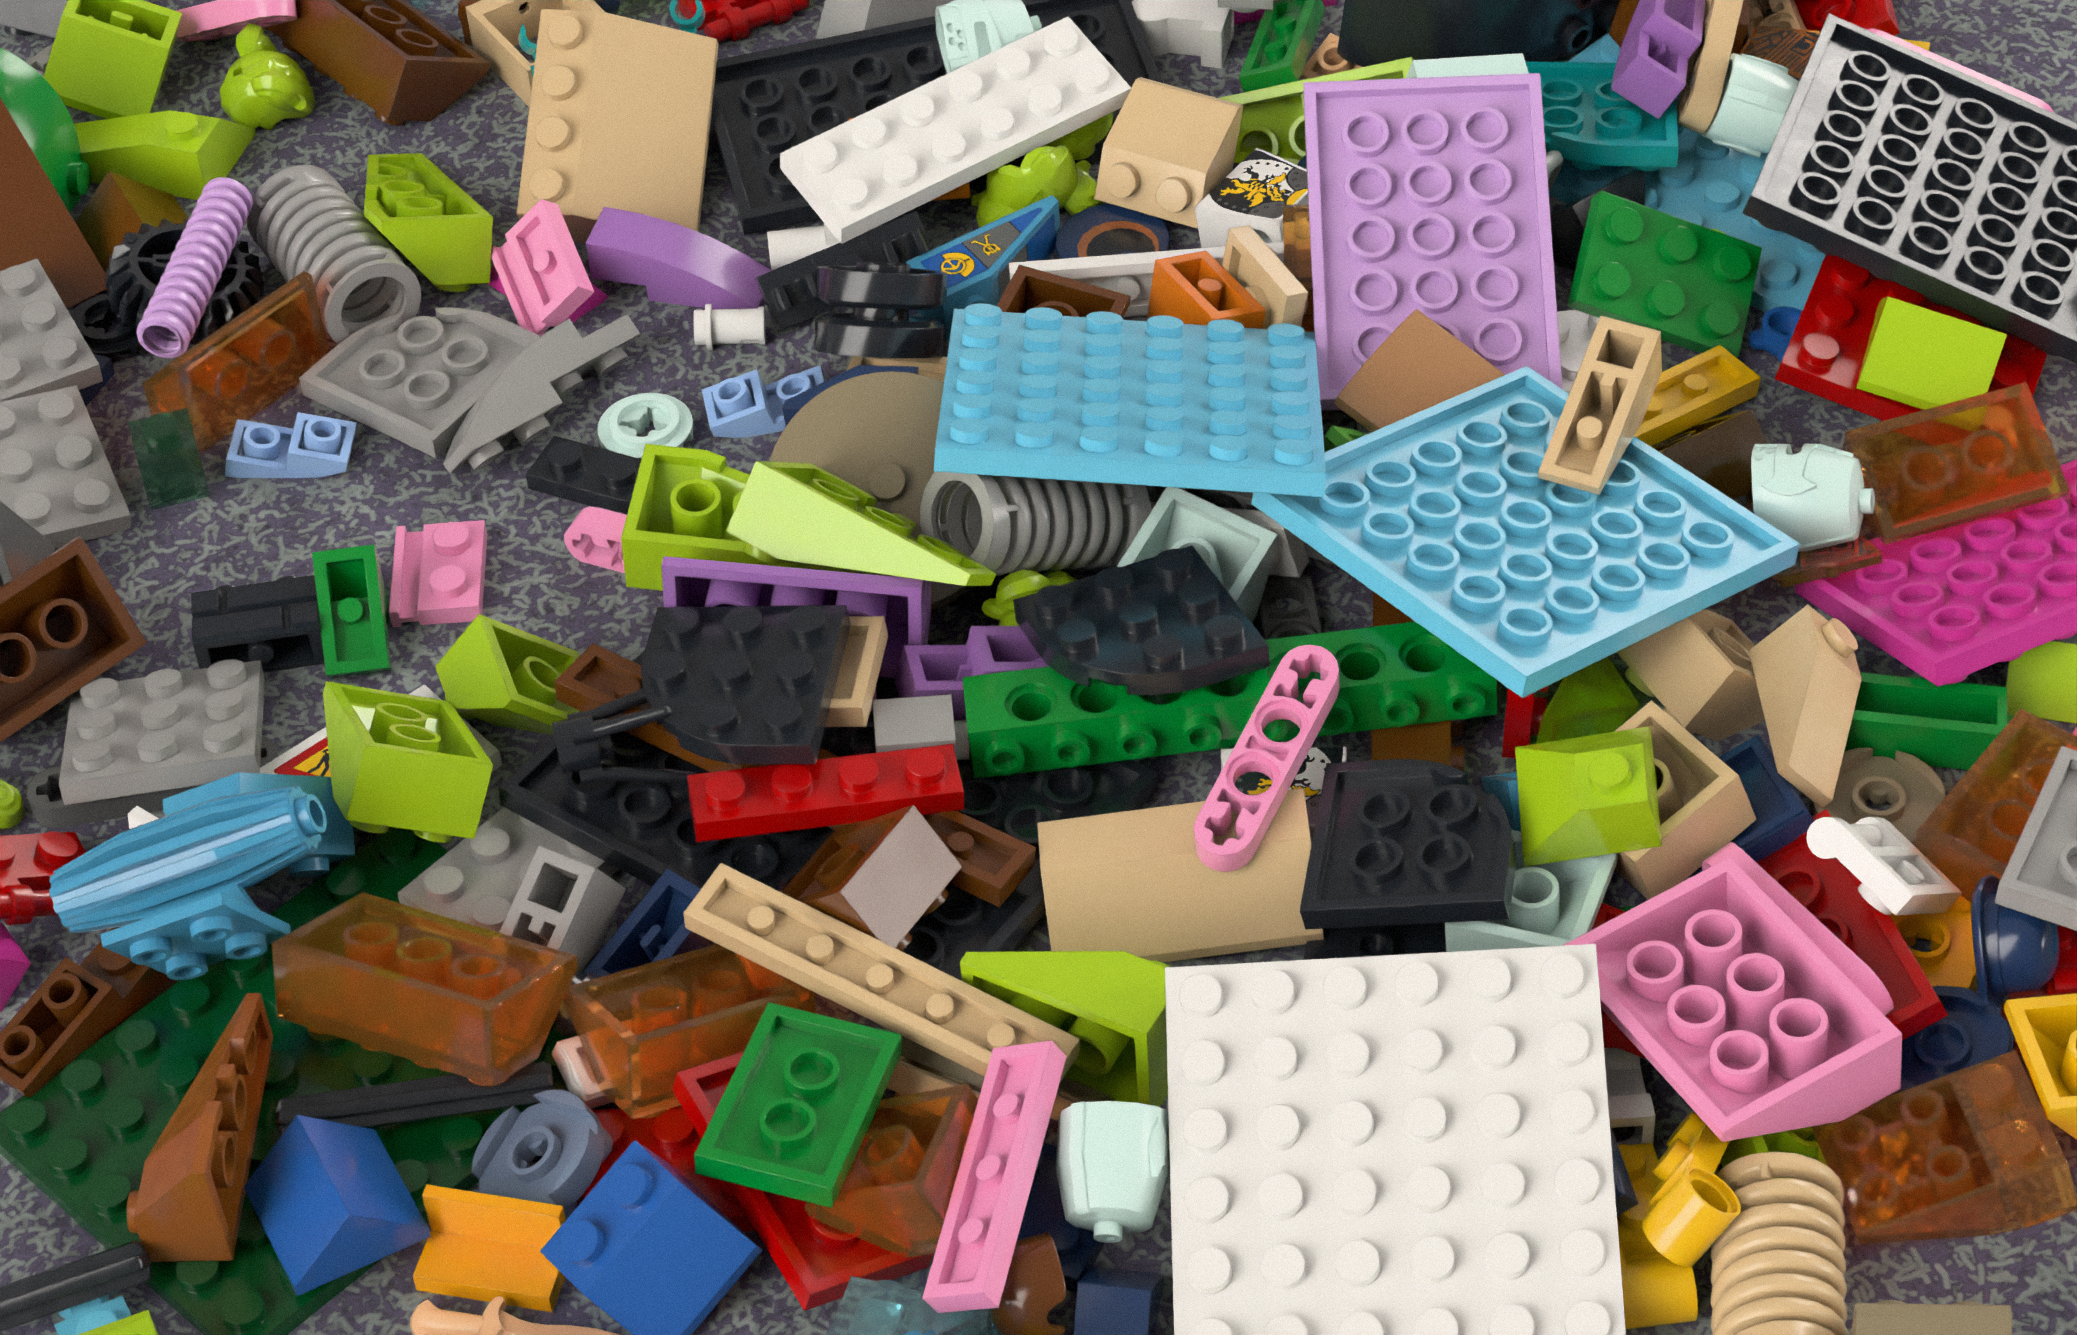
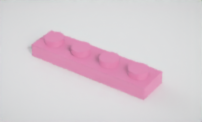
(994, 1178)

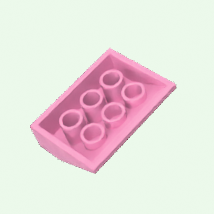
(1742, 1009)

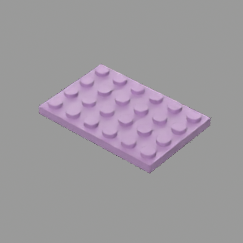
(1432, 206)

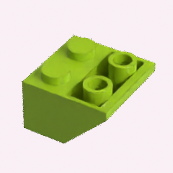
(112, 55)

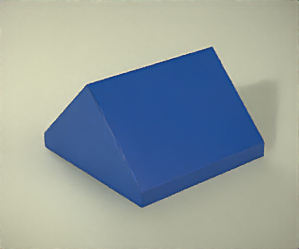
(331, 1202)

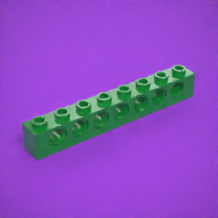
(1048, 722)

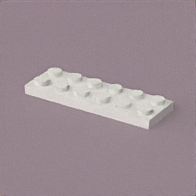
(954, 129)

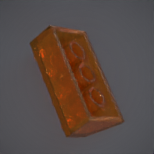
(422, 987)

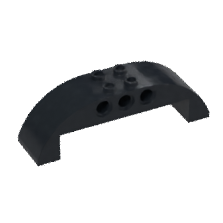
(1438, 29)

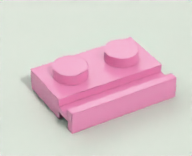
(541, 269)
(438, 573)

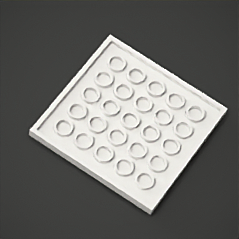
(1392, 1146)

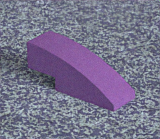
(1657, 52)
(672, 262)
(940, 668)

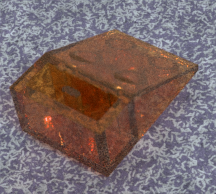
(1950, 1158)

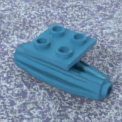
(184, 880)

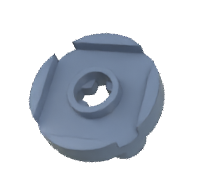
(557, 1129)

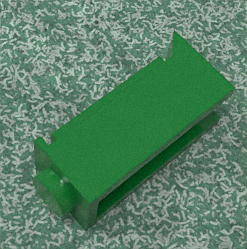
(1934, 723)

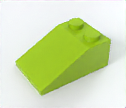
(404, 763)
(1102, 999)

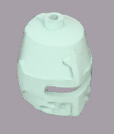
(980, 27)
(1751, 105)
(1810, 494)
(1112, 1166)

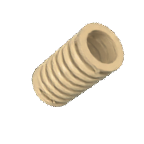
(1783, 1254)

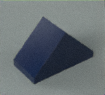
(652, 929)
(1118, 1302)

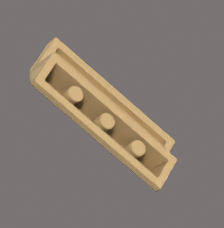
(1142, 889)

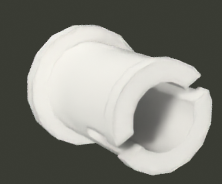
(729, 326)

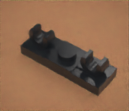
(792, 288)

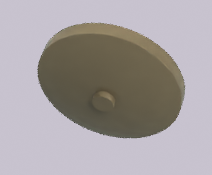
(877, 437)

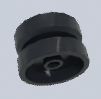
(881, 306)

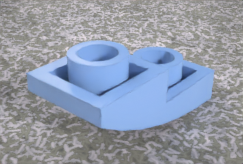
(749, 408)
(309, 450)

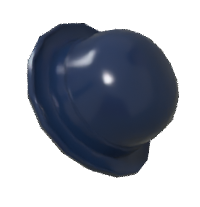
(2009, 947)

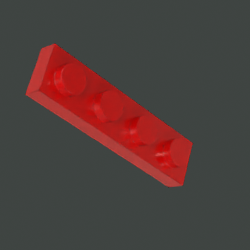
(823, 793)

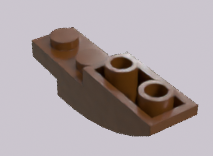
(72, 1013)

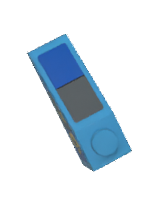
(981, 259)

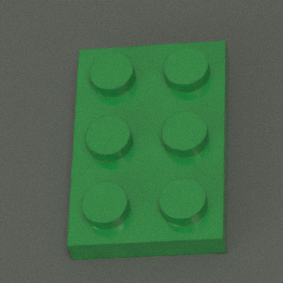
(1664, 275)
(798, 1104)

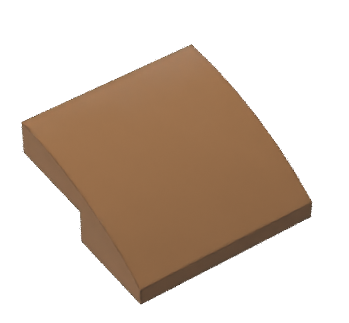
(1411, 373)

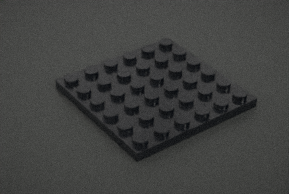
(1930, 184)

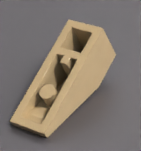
(1604, 405)
(1808, 698)

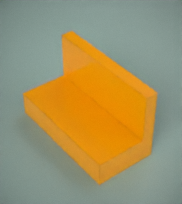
(489, 1248)

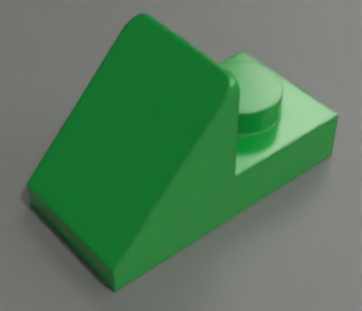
(352, 611)

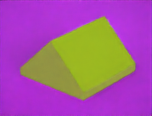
(1927, 356)

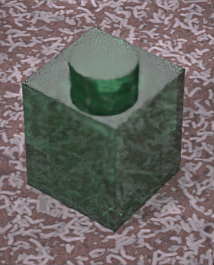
(169, 459)

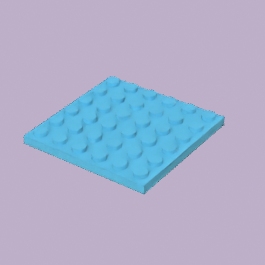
(1132, 401)
(1517, 567)

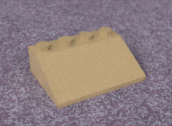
(617, 119)

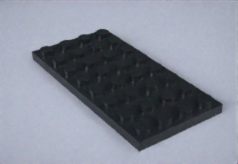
(806, 88)

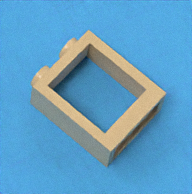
(496, 29)

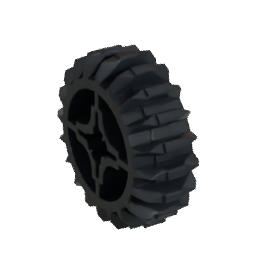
(142, 260)

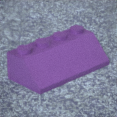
(721, 584)

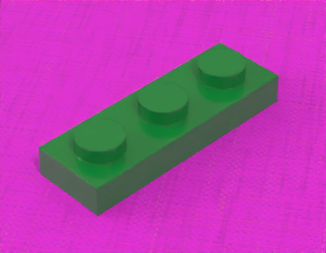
(1281, 44)

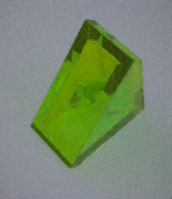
(1588, 704)

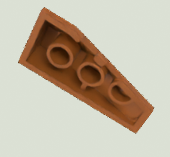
(202, 1160)

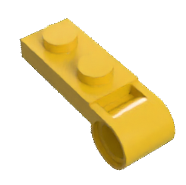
(1690, 1201)
(1652, 1285)

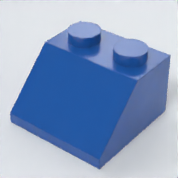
(650, 1247)

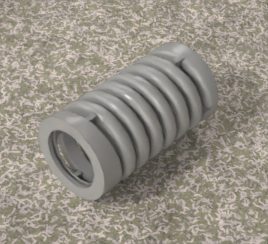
(315, 227)
(1033, 520)

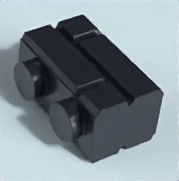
(259, 622)

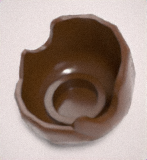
(1031, 1289)

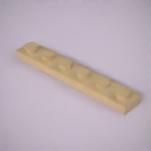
(863, 973)

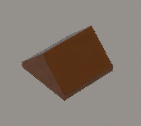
(121, 208)

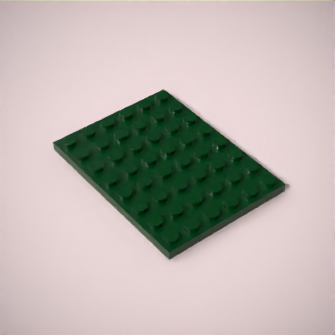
(103, 1113)

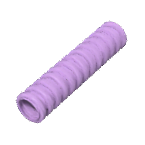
(194, 268)

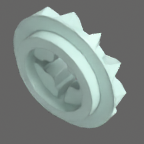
(631, 415)

